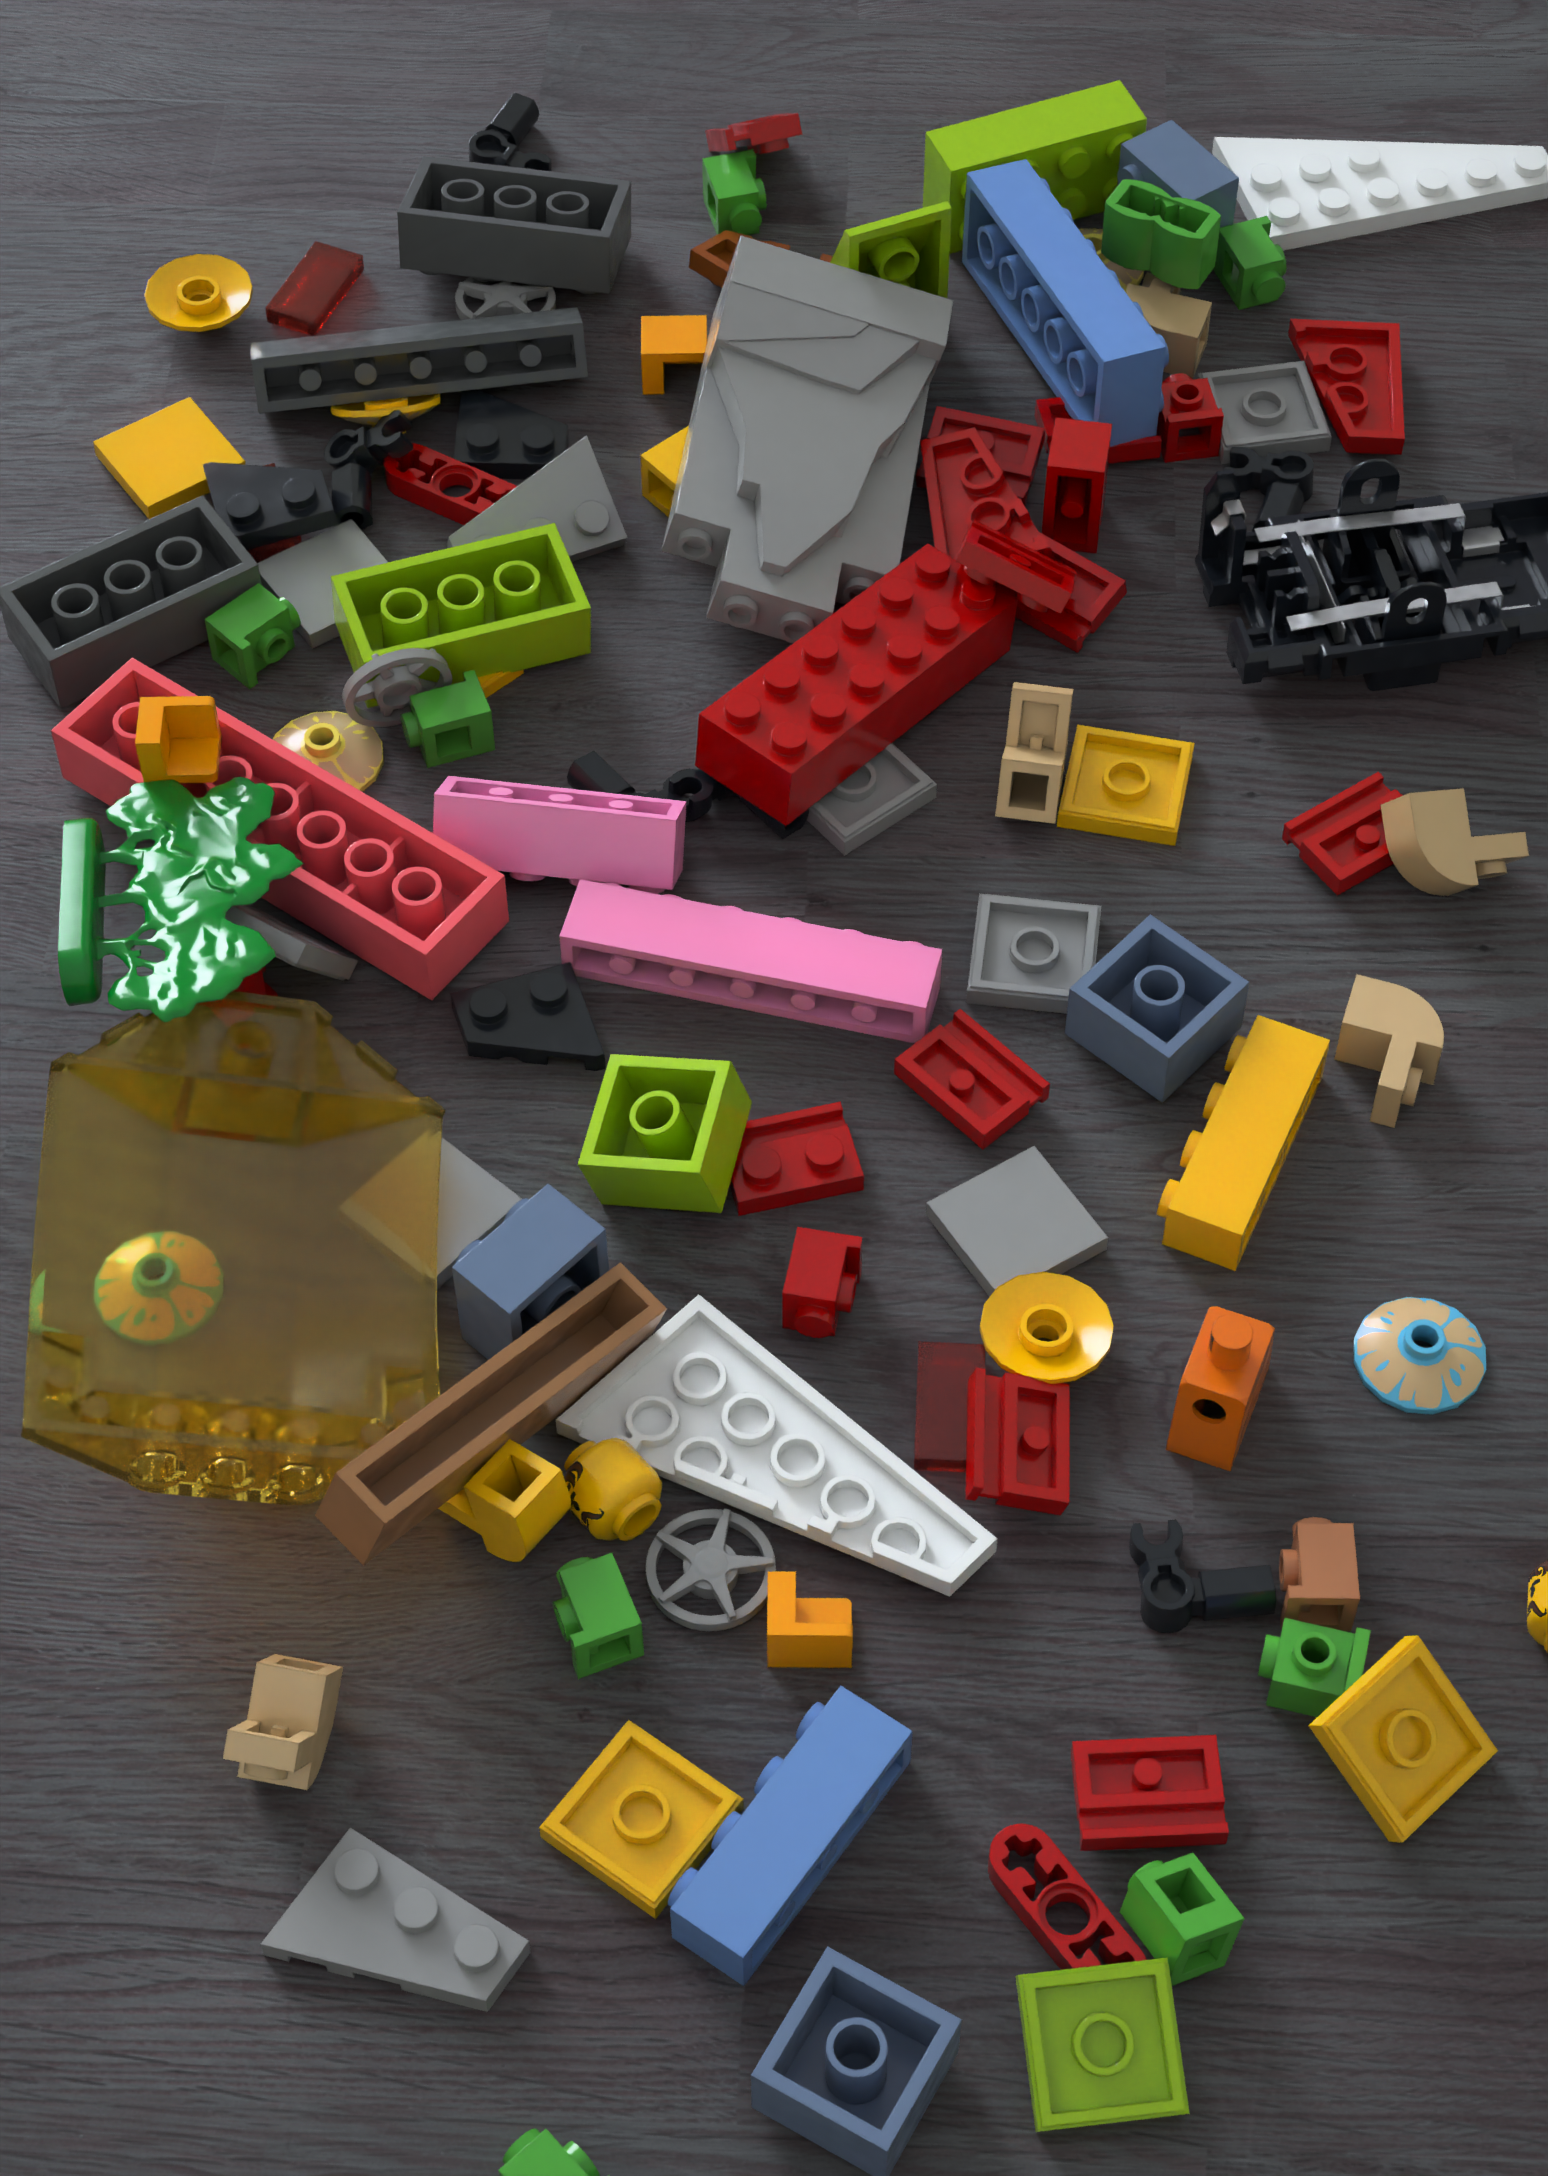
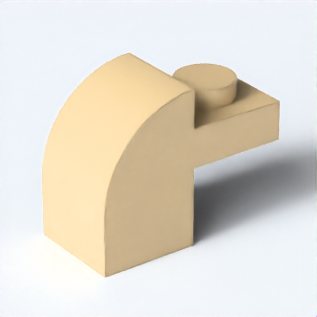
(1177, 318)
(1034, 753)
(1434, 845)
(1393, 1034)
(286, 1722)

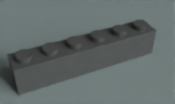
(418, 360)

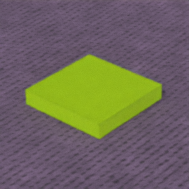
(1102, 2044)

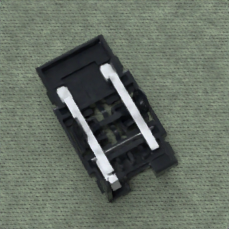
(1300, 600)

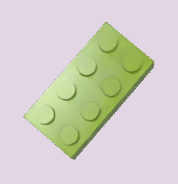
(1065, 139)
(477, 604)

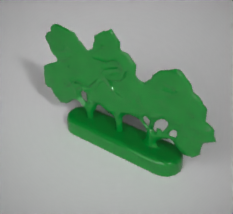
(182, 883)

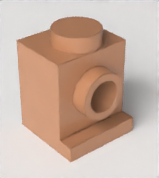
(1320, 1574)

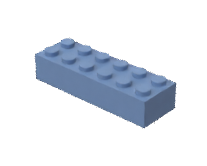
(1062, 302)

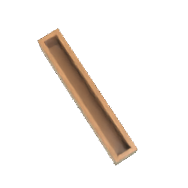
(503, 1399)

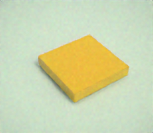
(163, 456)
(1125, 785)
(1403, 1738)
(640, 1818)

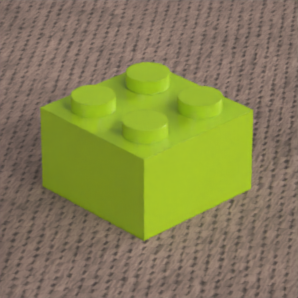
(665, 1133)

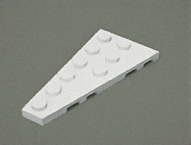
(1365, 187)
(756, 1436)

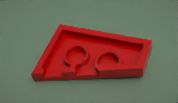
(1356, 379)
(970, 485)

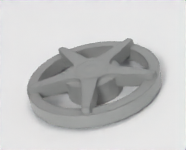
(500, 298)
(392, 685)
(709, 1569)

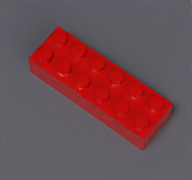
(854, 684)

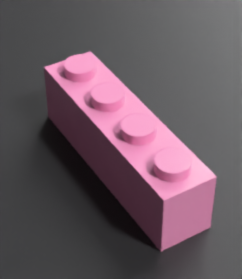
(564, 832)

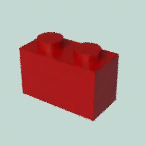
(1076, 483)

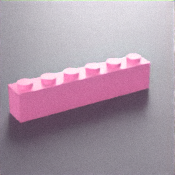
(751, 961)

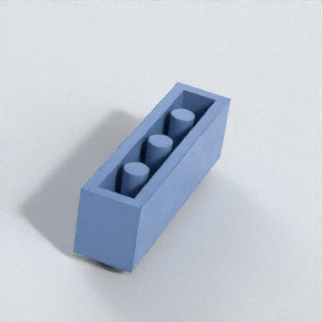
(789, 1834)

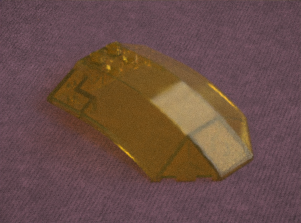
(231, 1253)

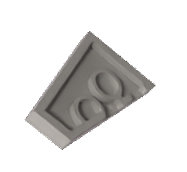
(563, 493)
(396, 1925)

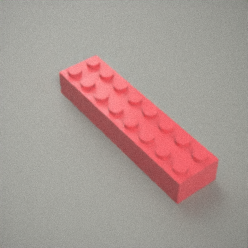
(366, 869)

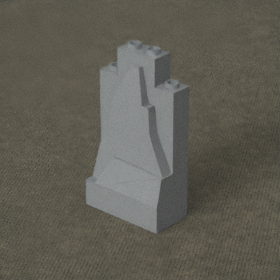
(803, 436)

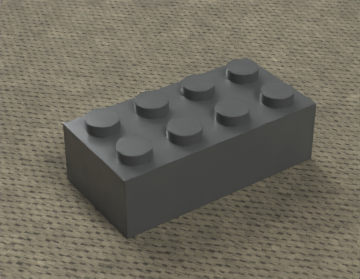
(515, 225)
(126, 599)

